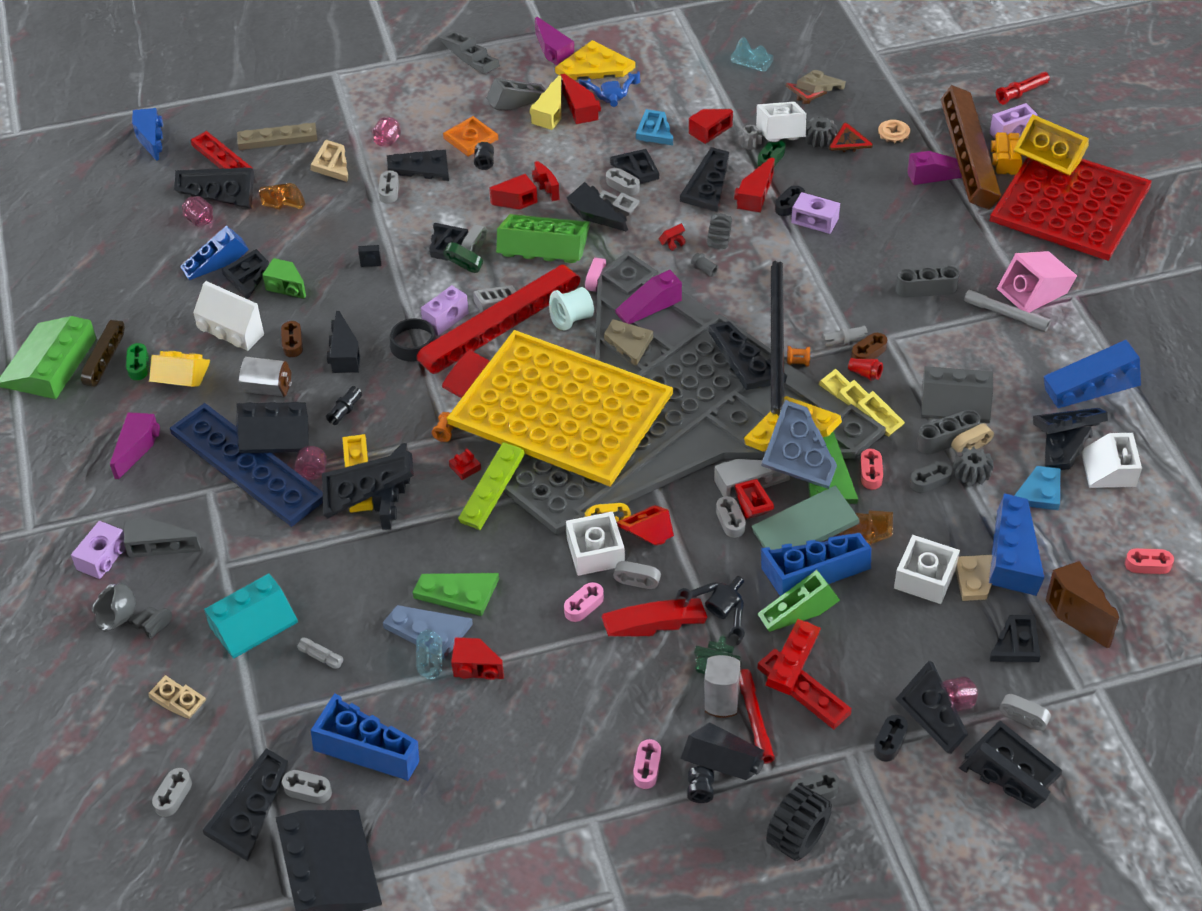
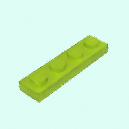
(491, 486)

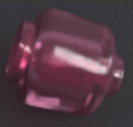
(386, 131)
(197, 211)
(311, 462)
(962, 692)

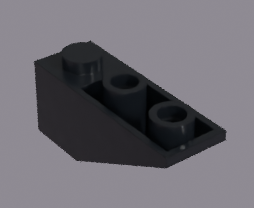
(592, 208)
(344, 347)

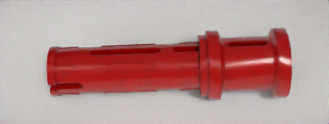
(1016, 90)

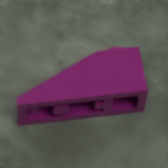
(553, 43)
(932, 167)
(652, 297)
(134, 441)

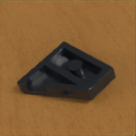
(637, 164)
(442, 236)
(246, 272)
(1065, 446)

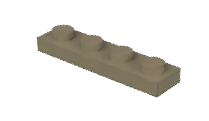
(277, 136)

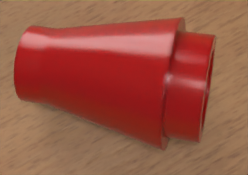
(867, 368)

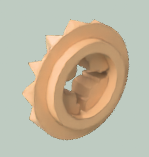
(888, 127)

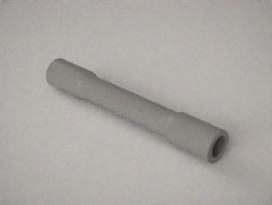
(1029, 318)

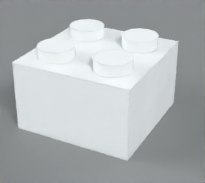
(781, 121)
(595, 543)
(926, 569)

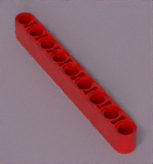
(496, 319)

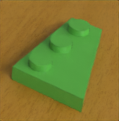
(457, 591)

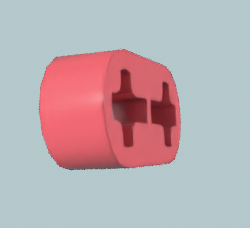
(875, 469)
(1149, 561)

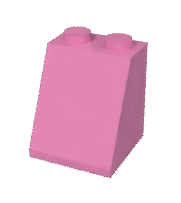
(1035, 280)

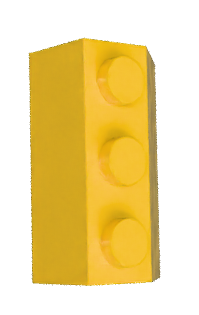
(1052, 145)

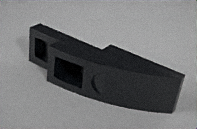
(386, 499)

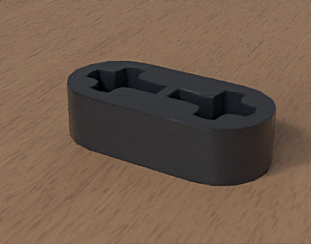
(786, 199)
(886, 736)

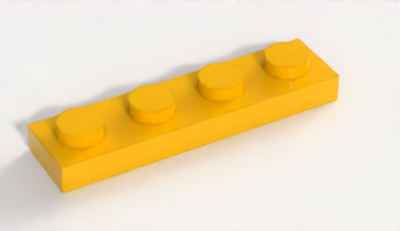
(355, 453)

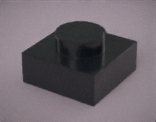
(369, 255)

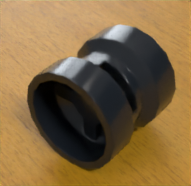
(484, 155)
(700, 784)

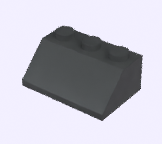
(956, 390)

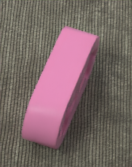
(594, 273)
(581, 600)
(642, 763)

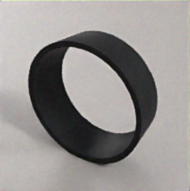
(405, 353)

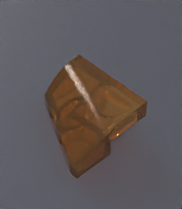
(282, 194)
(873, 526)

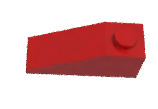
(580, 101)
(755, 187)

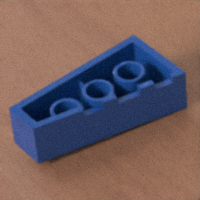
(1015, 548)
(833, 559)
(363, 740)

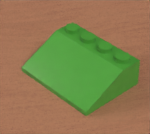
(542, 238)
(49, 357)

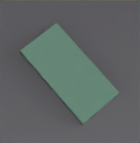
(811, 519)

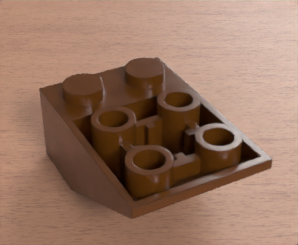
(1081, 603)

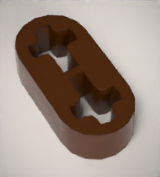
(295, 338)
(866, 346)

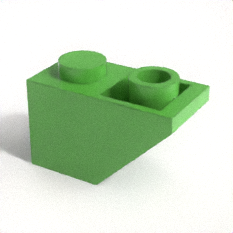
(284, 278)

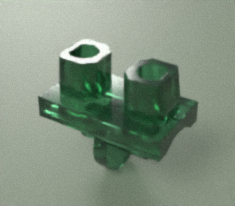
(702, 653)

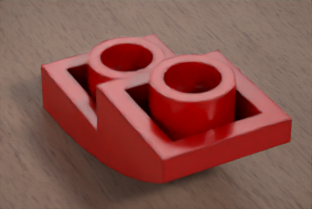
(546, 180)

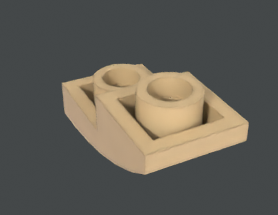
(176, 698)

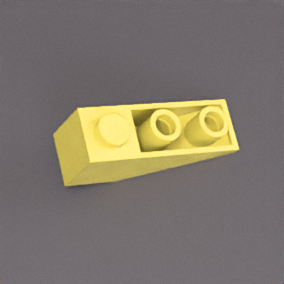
(548, 108)

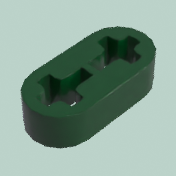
(772, 150)
(463, 257)

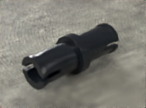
(344, 405)

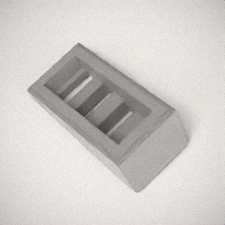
(488, 297)

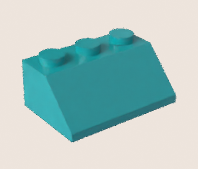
(250, 616)

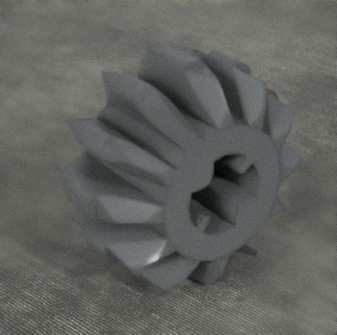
(820, 132)
(719, 231)
(973, 466)

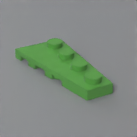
(841, 476)

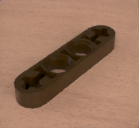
(102, 353)

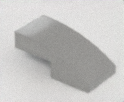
(622, 203)

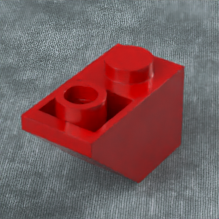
(514, 193)
(475, 660)

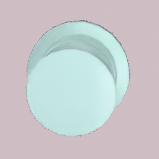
(570, 307)

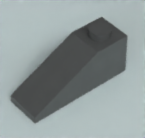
(513, 94)
(154, 537)

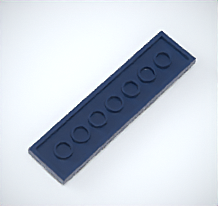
(258, 474)

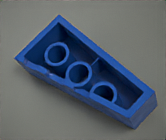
(1095, 376)

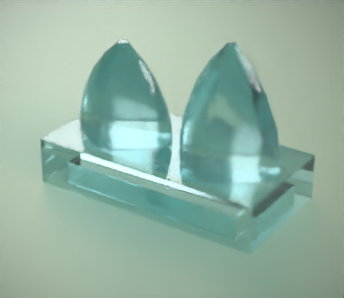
(756, 59)

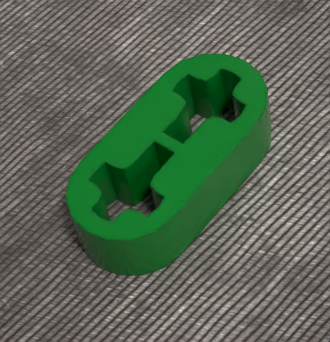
(142, 361)

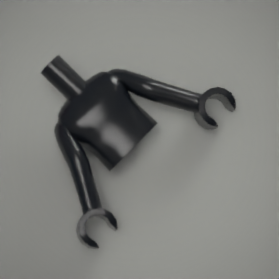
(721, 602)

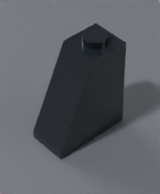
(723, 752)

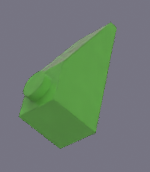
(802, 602)

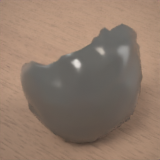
(114, 606)

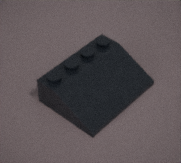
(328, 861)

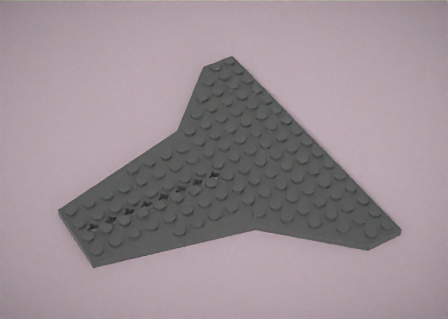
(698, 423)

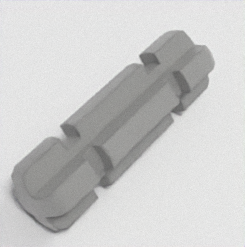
(320, 653)

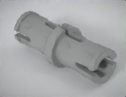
(844, 336)

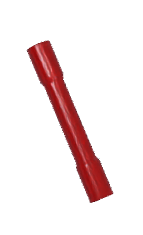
(748, 691)

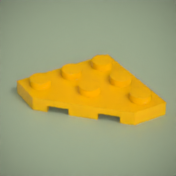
(595, 62)
(761, 434)

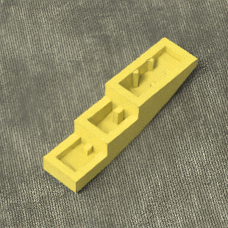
(870, 403)

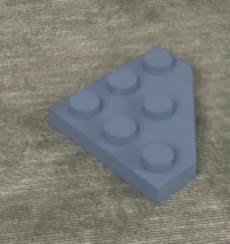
(799, 447)

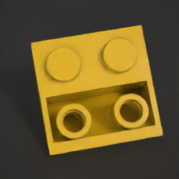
(178, 368)

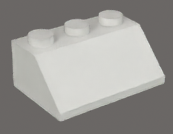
(228, 316)

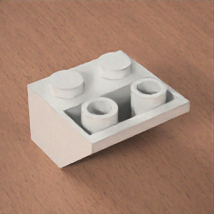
(1112, 461)

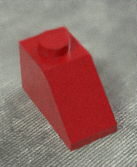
(710, 123)
(649, 525)

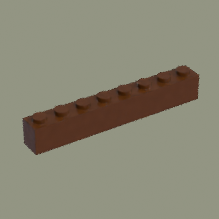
(970, 148)

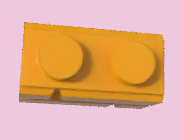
(1003, 153)

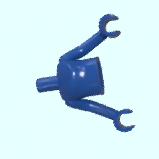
(612, 90)

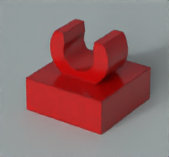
(671, 235)
(465, 464)

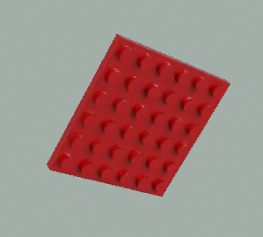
(1075, 211)

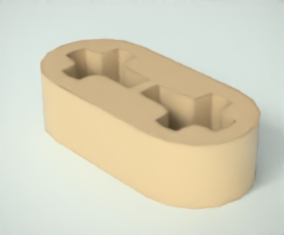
(976, 436)

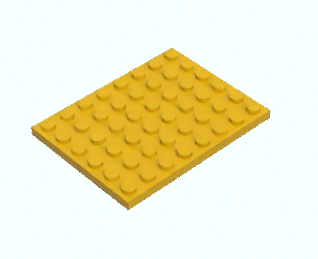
(561, 407)

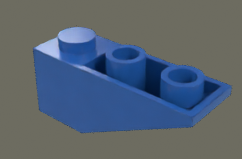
(147, 130)
(215, 254)

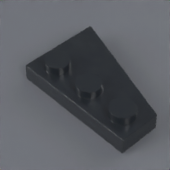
(420, 163)
(1069, 420)
(1020, 752)
(998, 769)

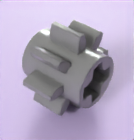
(750, 137)

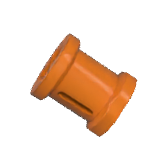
(798, 352)
(443, 427)

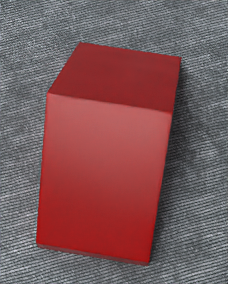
(753, 499)

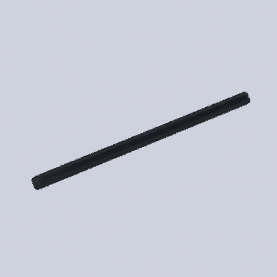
(777, 338)

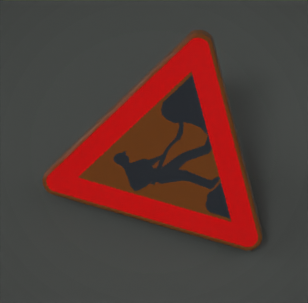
(804, 95)
(849, 138)

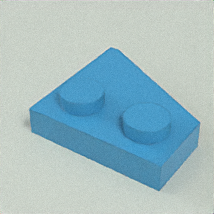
(654, 128)
(1042, 488)

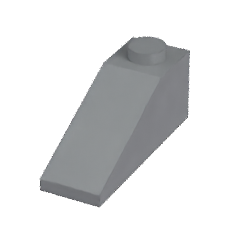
(742, 470)

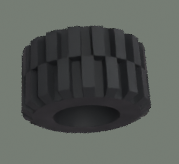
(798, 822)

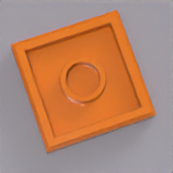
(469, 134)

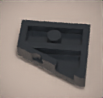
(1017, 641)

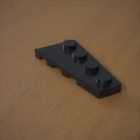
(221, 185)

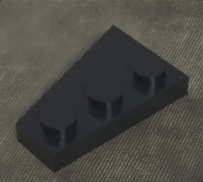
(932, 708)

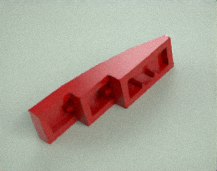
(653, 616)

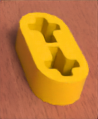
(604, 508)

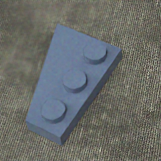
(410, 622)

